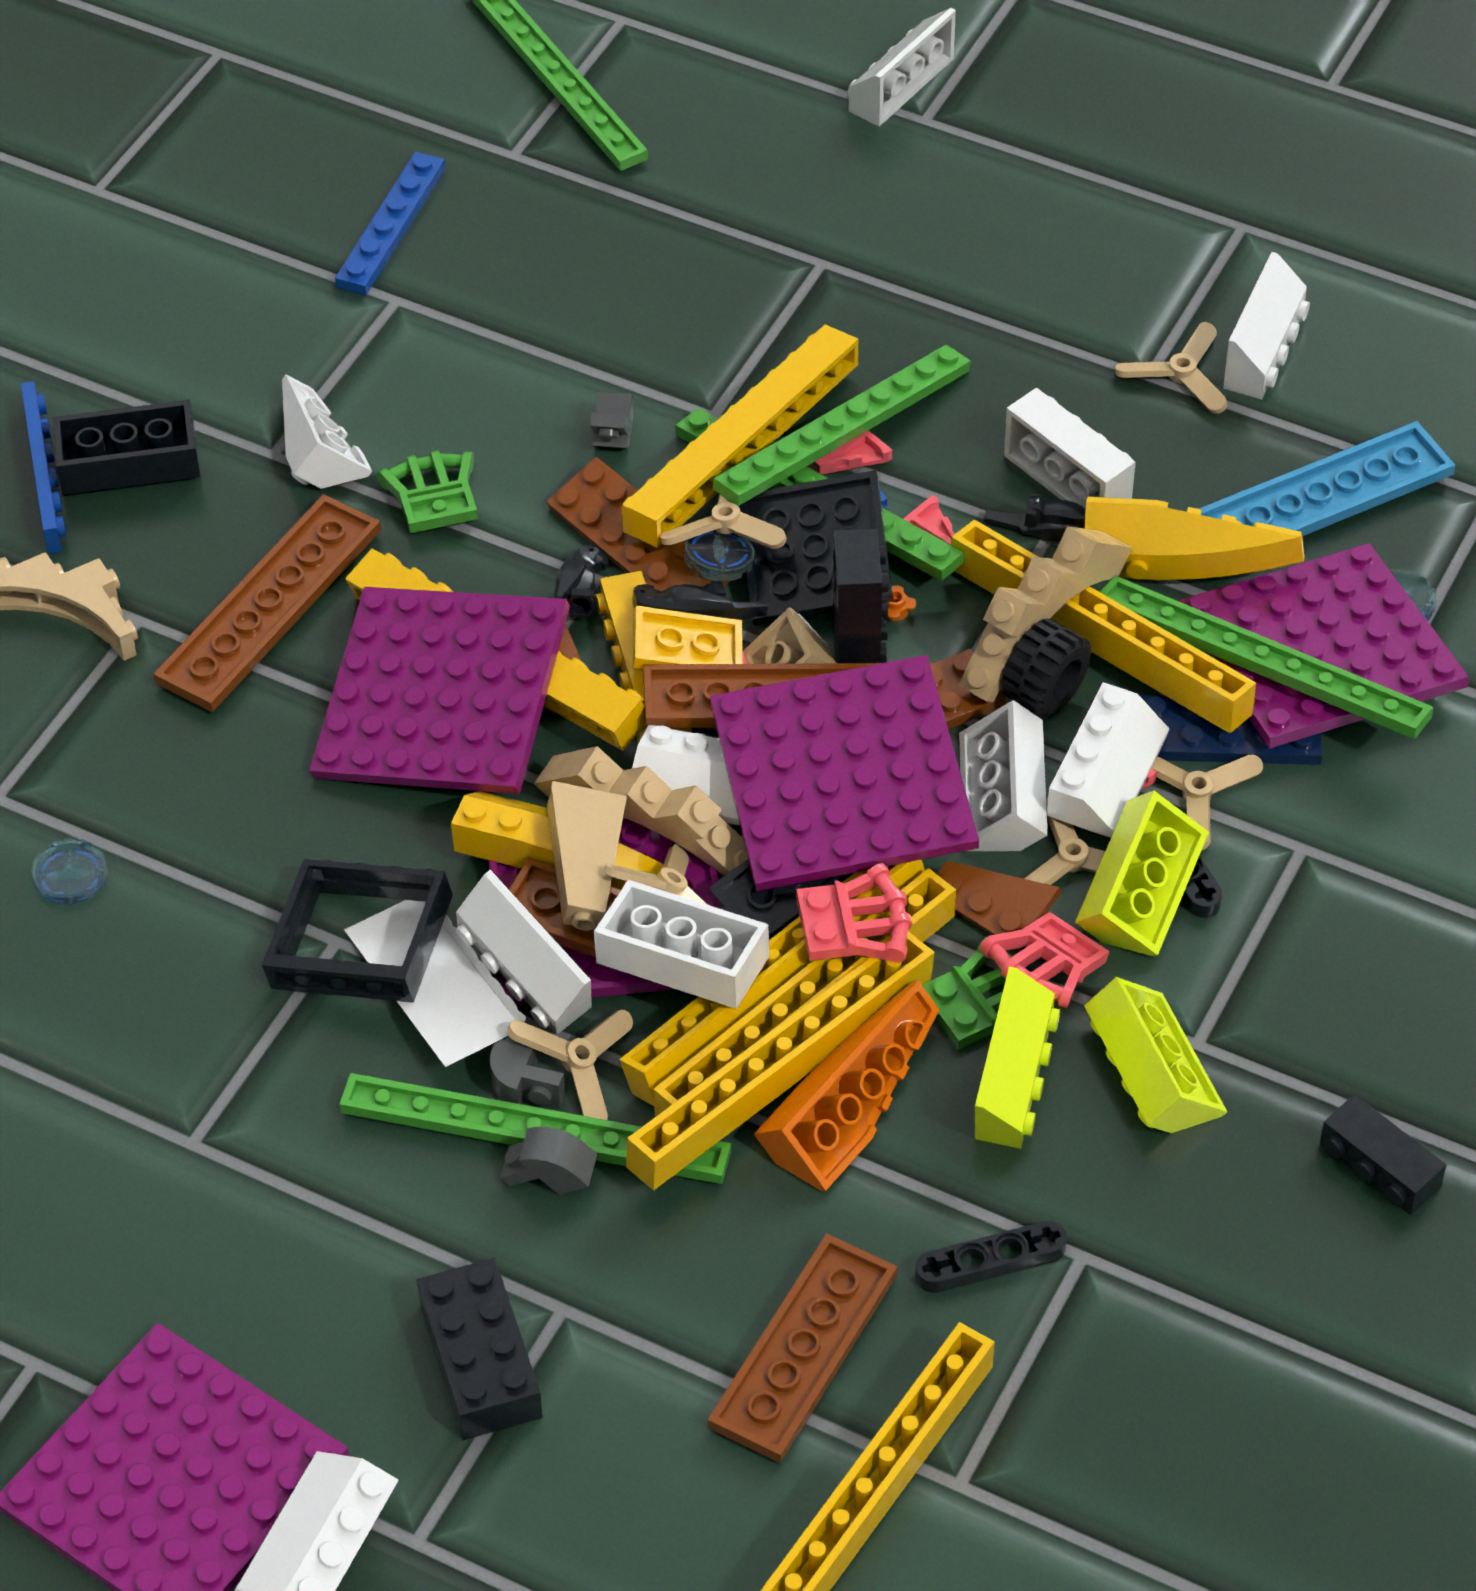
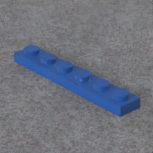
(390, 223)
(45, 476)

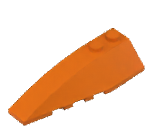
(839, 1102)

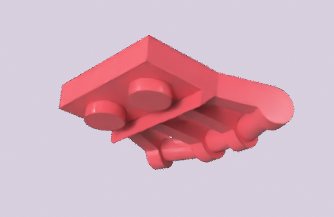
(829, 921)
(1056, 943)

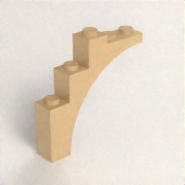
(1047, 585)
(81, 595)
(679, 814)

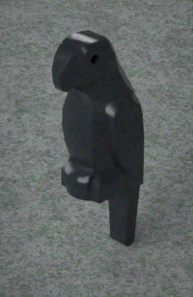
(1042, 518)
(577, 580)
(697, 600)

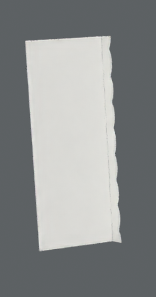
(458, 999)

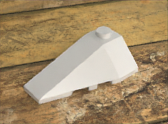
(315, 442)

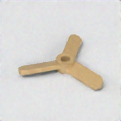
(1183, 369)
(726, 520)
(1209, 783)
(1071, 857)
(669, 878)
(587, 1048)

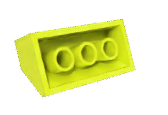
(1142, 875)
(1153, 1057)
(1015, 1061)

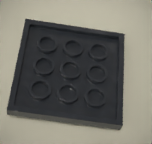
(808, 512)

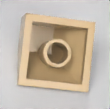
(788, 642)

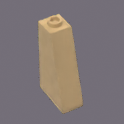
(584, 839)

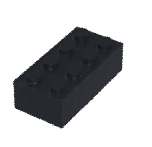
(125, 447)
(859, 597)
(479, 1349)

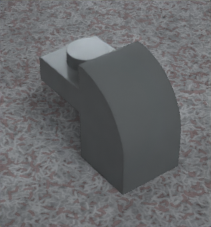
(612, 420)
(518, 1078)
(551, 1156)

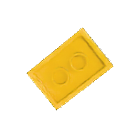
(684, 638)

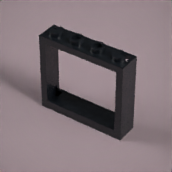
(352, 978)

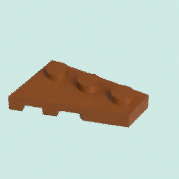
(997, 900)

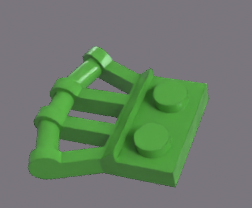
(435, 504)
(961, 1005)

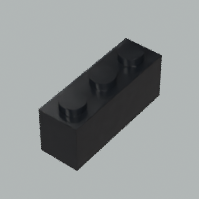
(1382, 1154)

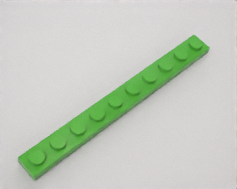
(565, 82)
(840, 425)
(902, 537)
(1274, 660)
(502, 1121)

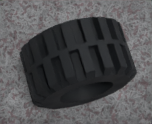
(1046, 668)

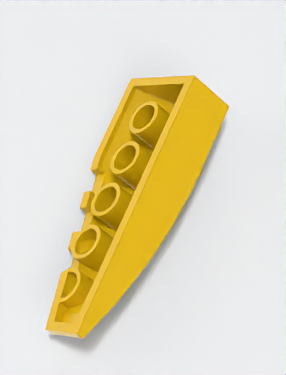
(1187, 544)
(515, 830)

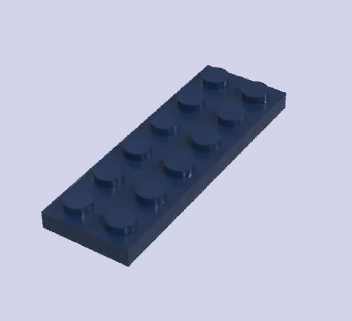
(1202, 741)

